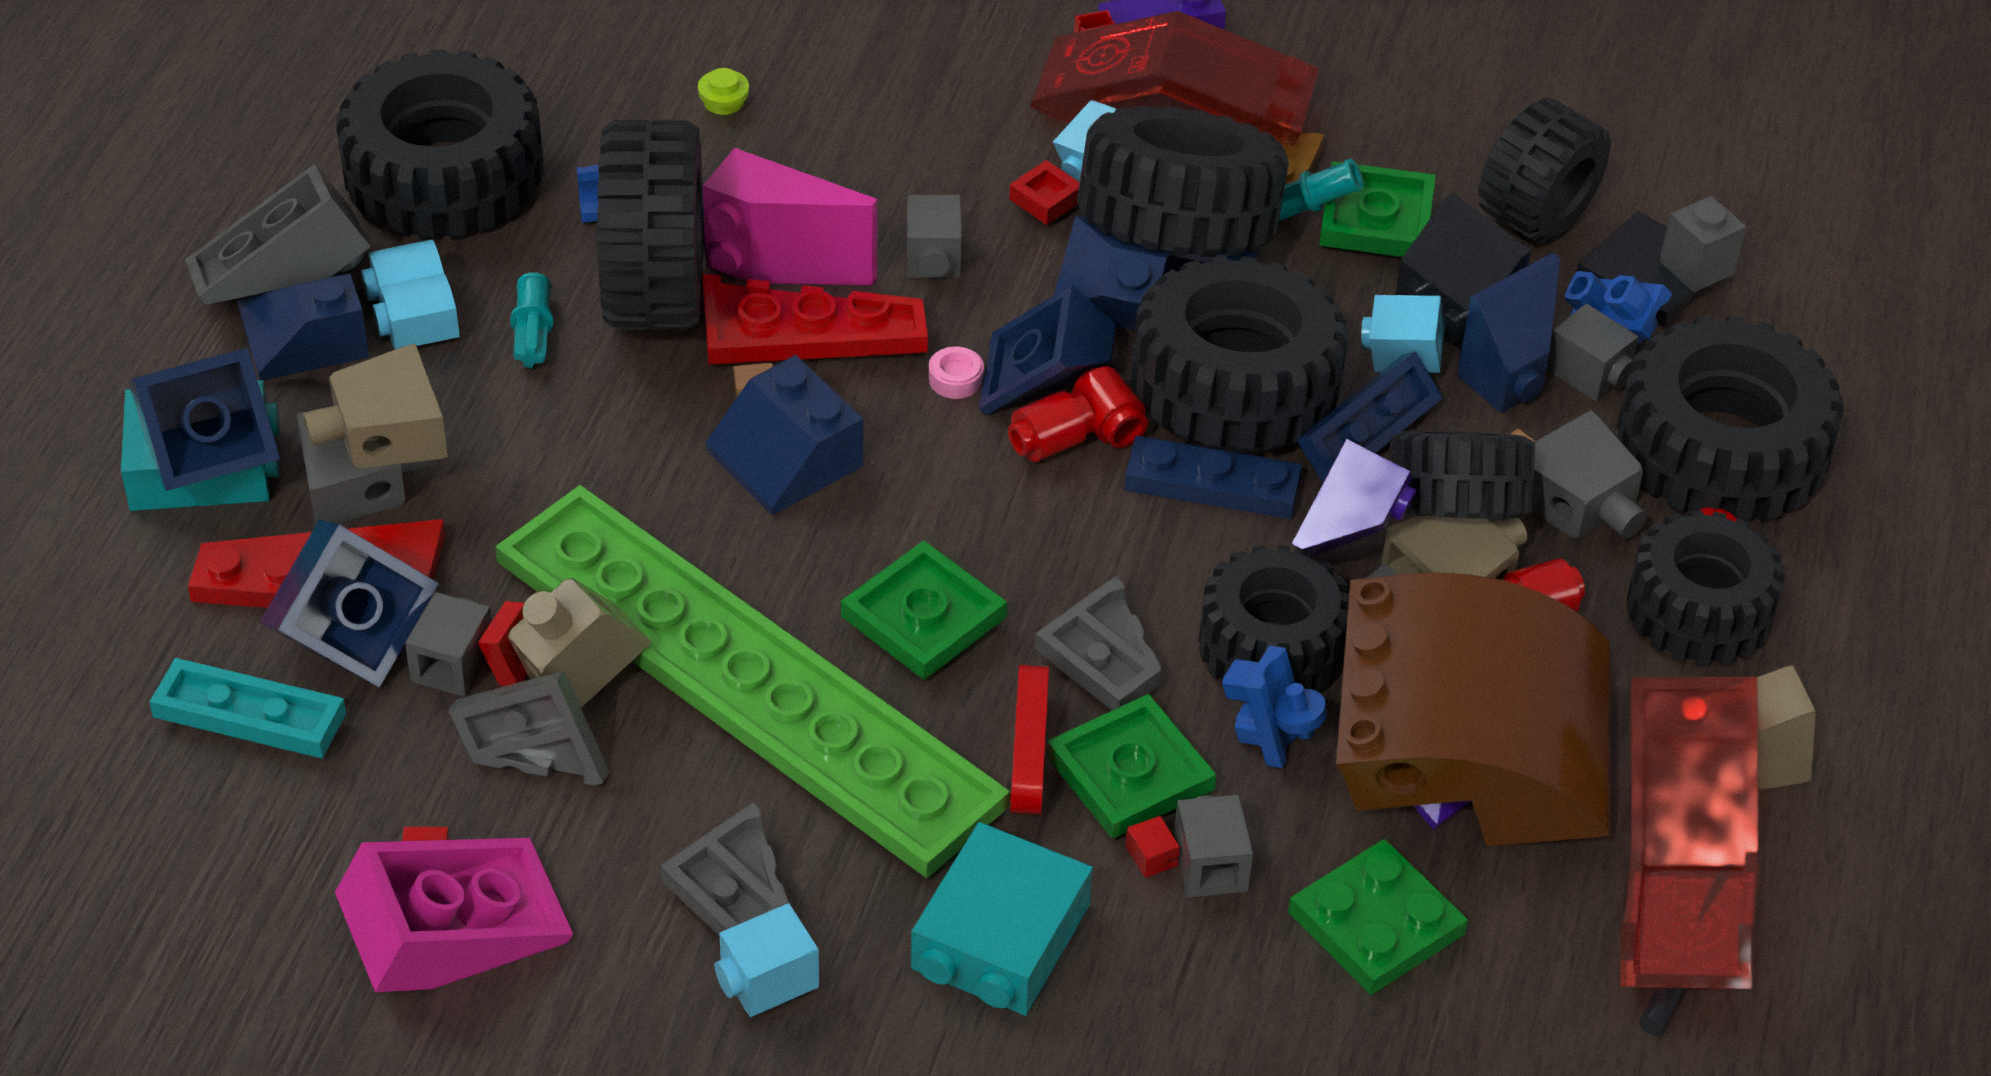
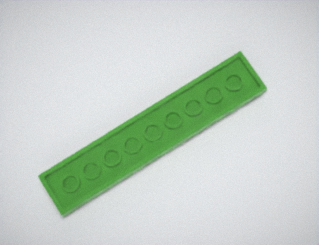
(764, 684)

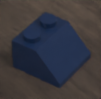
(204, 419)
(787, 436)
(349, 602)

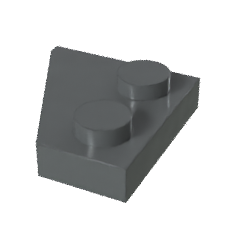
(1102, 647)
(530, 728)
(727, 873)

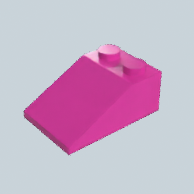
(787, 225)
(447, 909)

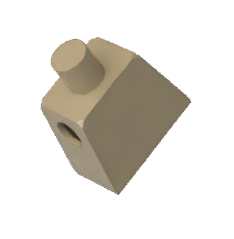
(382, 412)
(1454, 546)
(576, 634)
(1784, 730)

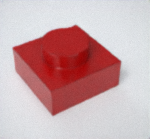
(1045, 192)
(497, 647)

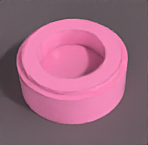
(956, 372)

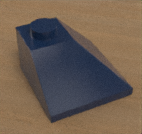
(1111, 271)
(304, 327)
(1511, 335)
(1045, 350)

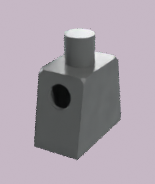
(1587, 480)
(347, 492)

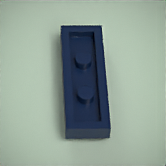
(1372, 413)
(1212, 477)

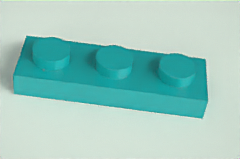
(248, 707)

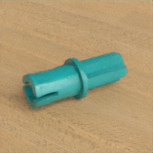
(1321, 187)
(531, 319)

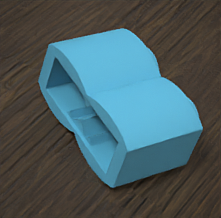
(411, 295)

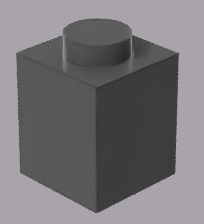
(933, 236)
(1702, 243)
(1591, 352)
(445, 644)
(1213, 845)

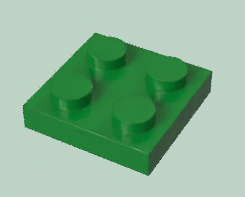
(1382, 215)
(923, 609)
(1130, 765)
(1377, 916)

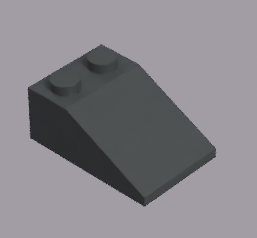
(283, 242)

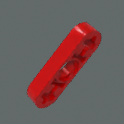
(1029, 740)

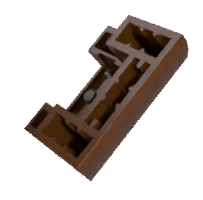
(1476, 698)

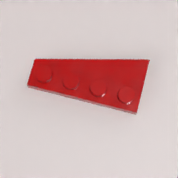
(775, 325)
(254, 568)

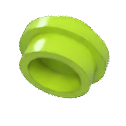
(723, 91)

